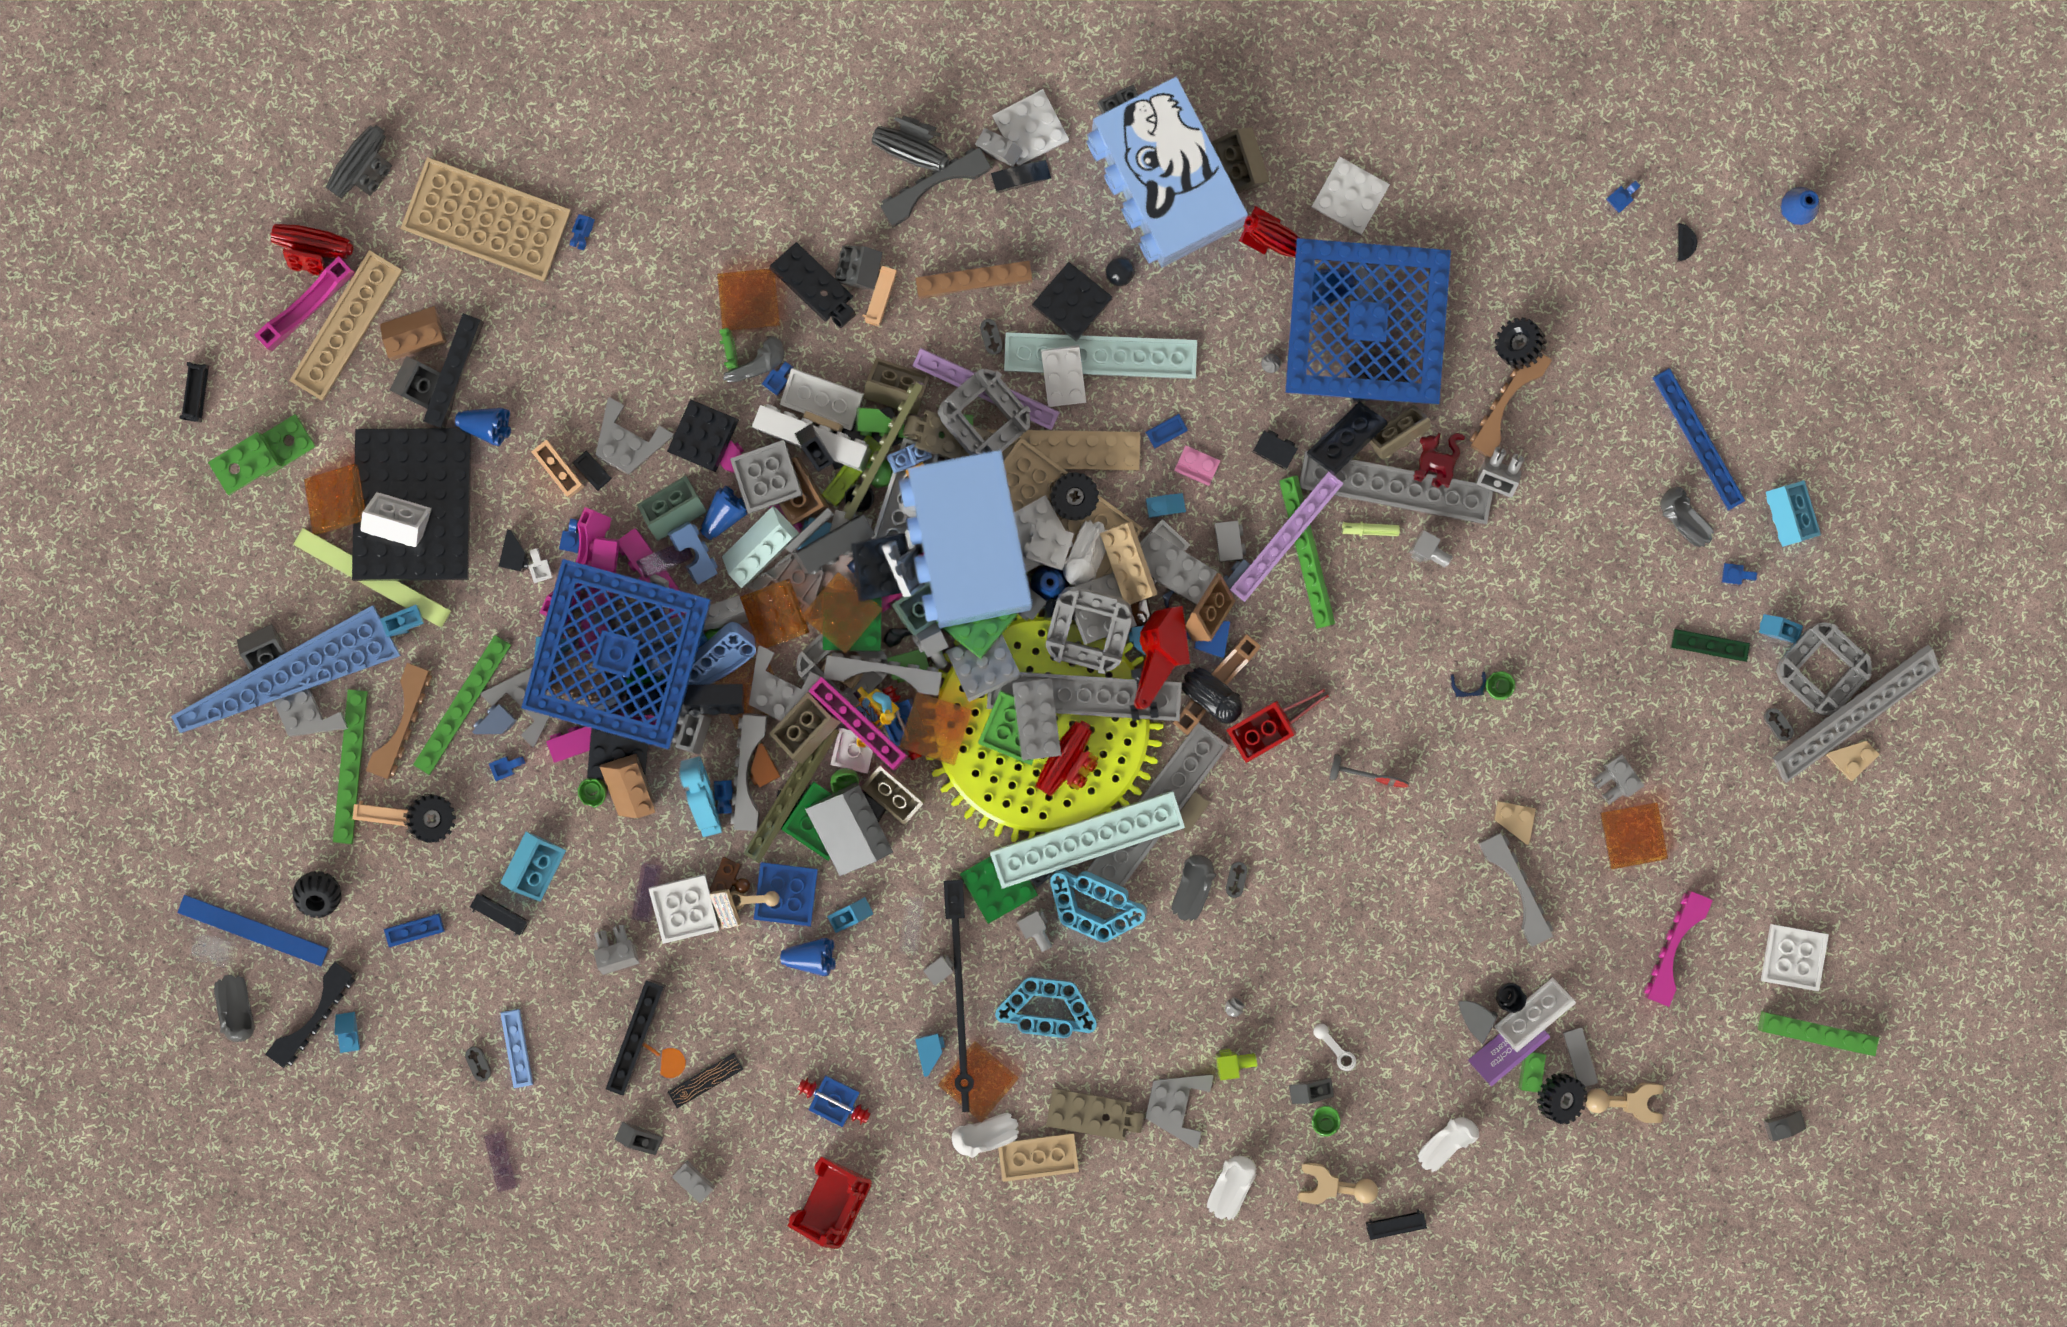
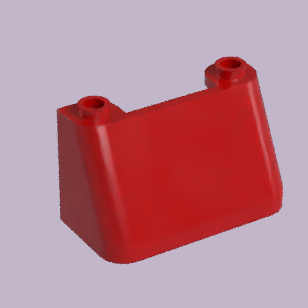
(831, 1204)

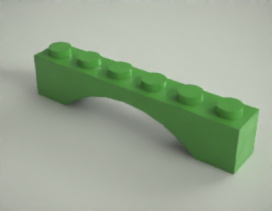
(873, 420)
(1818, 1033)

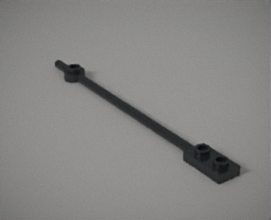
(955, 910)

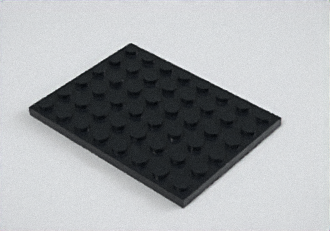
(428, 470)

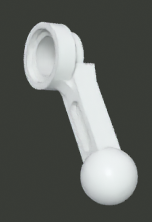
(1322, 1032)

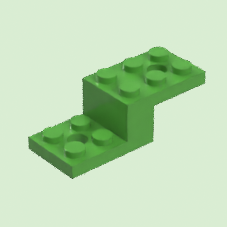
(261, 454)

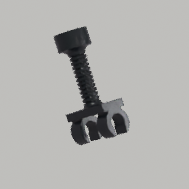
(1136, 674)

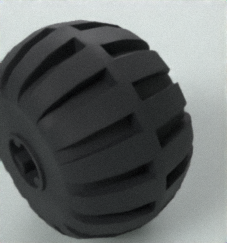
(316, 894)

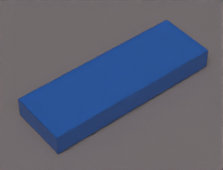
(414, 930)

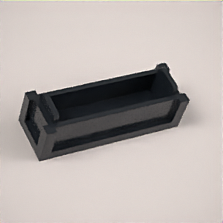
(195, 392)
(499, 914)
(1396, 1225)

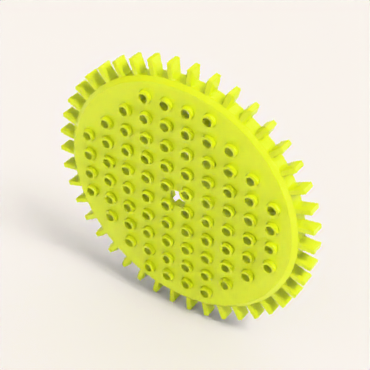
(1082, 803)

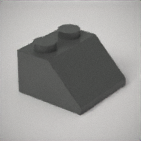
(415, 382)
(260, 647)

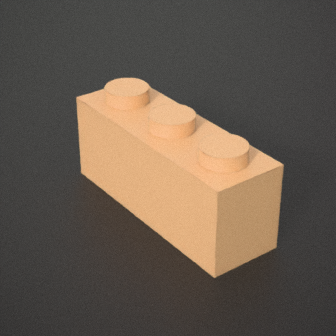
(558, 469)

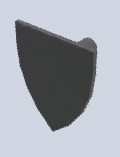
(1477, 1018)

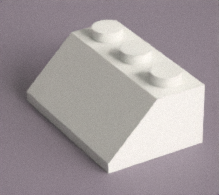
(395, 519)

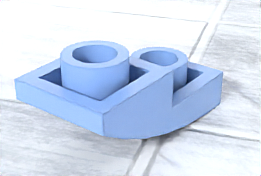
(907, 458)

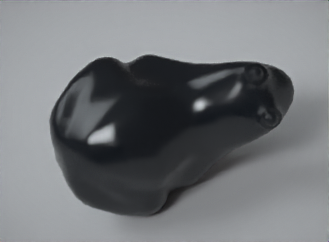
(895, 635)

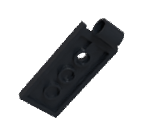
(807, 281)

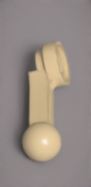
(770, 898)

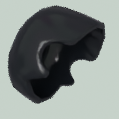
(1120, 271)
(867, 501)
(1517, 998)

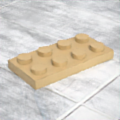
(1128, 563)
(1038, 1157)

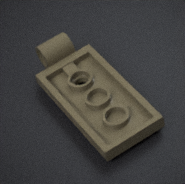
(928, 439)
(1085, 1114)

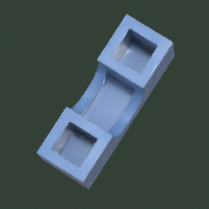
(702, 567)

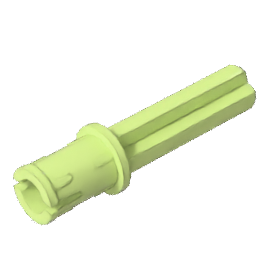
(1370, 529)

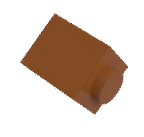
(763, 767)

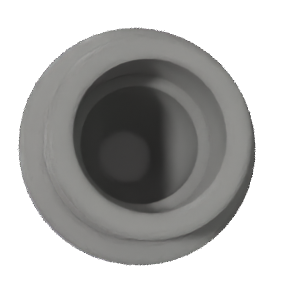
(1270, 363)
(1234, 1007)

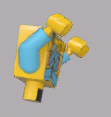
(875, 707)

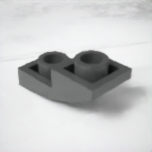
(1117, 99)

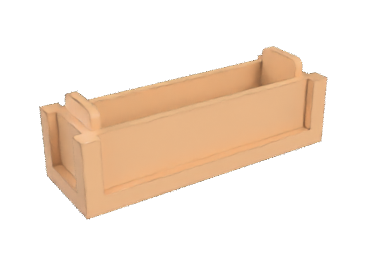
(880, 296)
(379, 814)

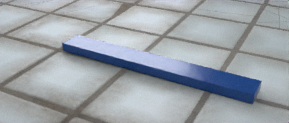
(1698, 439)
(253, 930)

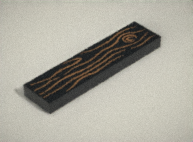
(705, 1080)

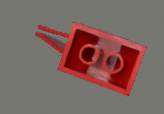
(1165, 647)
(1267, 728)

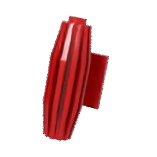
(1266, 232)
(309, 246)
(1072, 764)

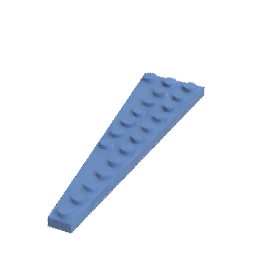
(330, 655)

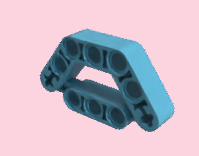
(700, 796)
(1071, 881)
(1070, 1000)

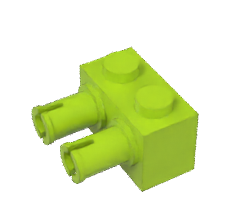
(1230, 1064)

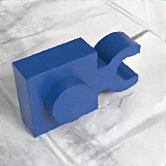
(723, 793)

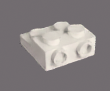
(1048, 545)

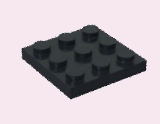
(1072, 301)
(703, 435)
(872, 568)
(609, 747)

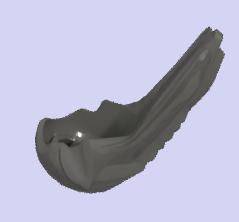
(766, 360)
(1687, 521)
(1194, 887)
(234, 1008)

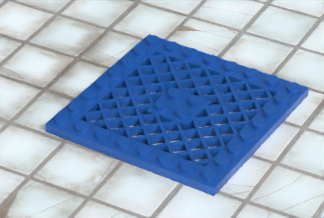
(1368, 321)
(616, 654)

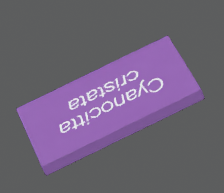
(1499, 1057)

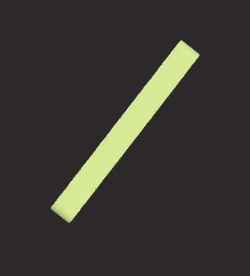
(393, 590)

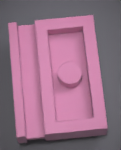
(1197, 465)

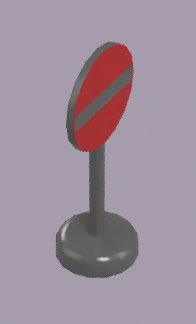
(1387, 780)

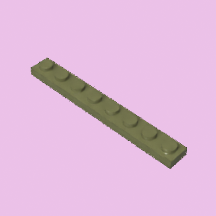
(886, 442)
(786, 801)

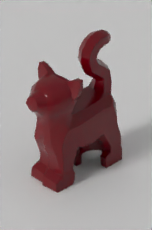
(1438, 462)

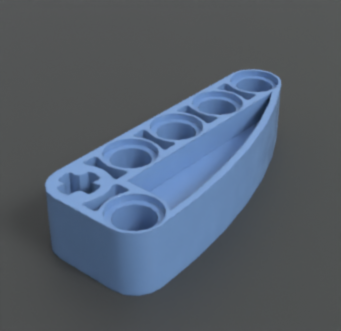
(722, 659)

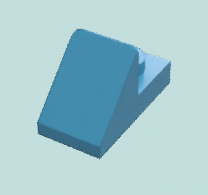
(402, 621)
(347, 1032)

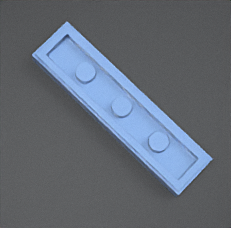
(516, 1048)

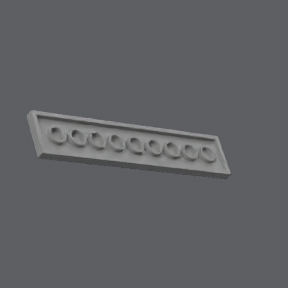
(1398, 489)
(1100, 696)
(1856, 713)
(1180, 774)

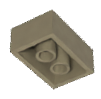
(804, 728)

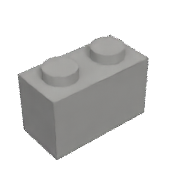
(998, 147)
(1229, 541)
(939, 969)
(693, 1181)

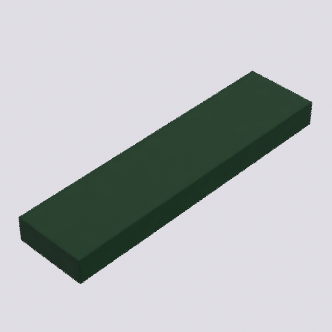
(1710, 645)

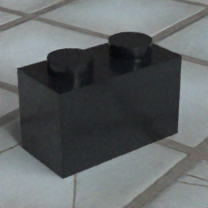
(1275, 449)

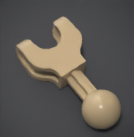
(1632, 1101)
(1329, 1185)

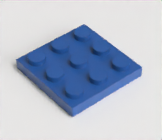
(796, 892)

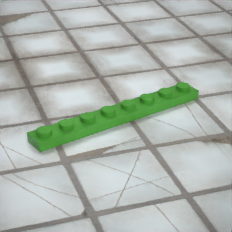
(1308, 557)
(462, 705)
(350, 766)

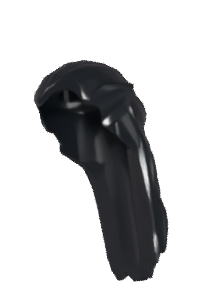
(1213, 695)

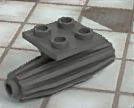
(912, 143)
(361, 165)

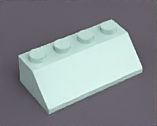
(759, 547)

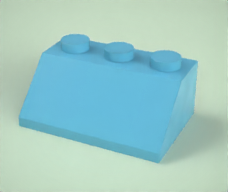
(1793, 513)
(532, 866)

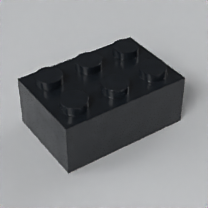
(1374, 370)

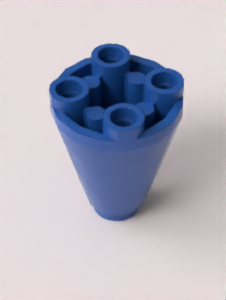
(1800, 205)
(485, 424)
(723, 513)
(1039, 585)
(810, 957)

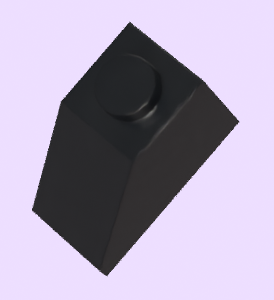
(814, 447)
(513, 553)

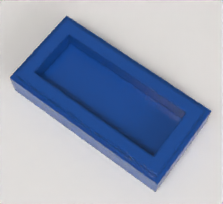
(1166, 431)

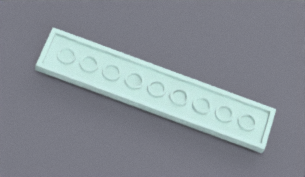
(1106, 355)
(1087, 839)

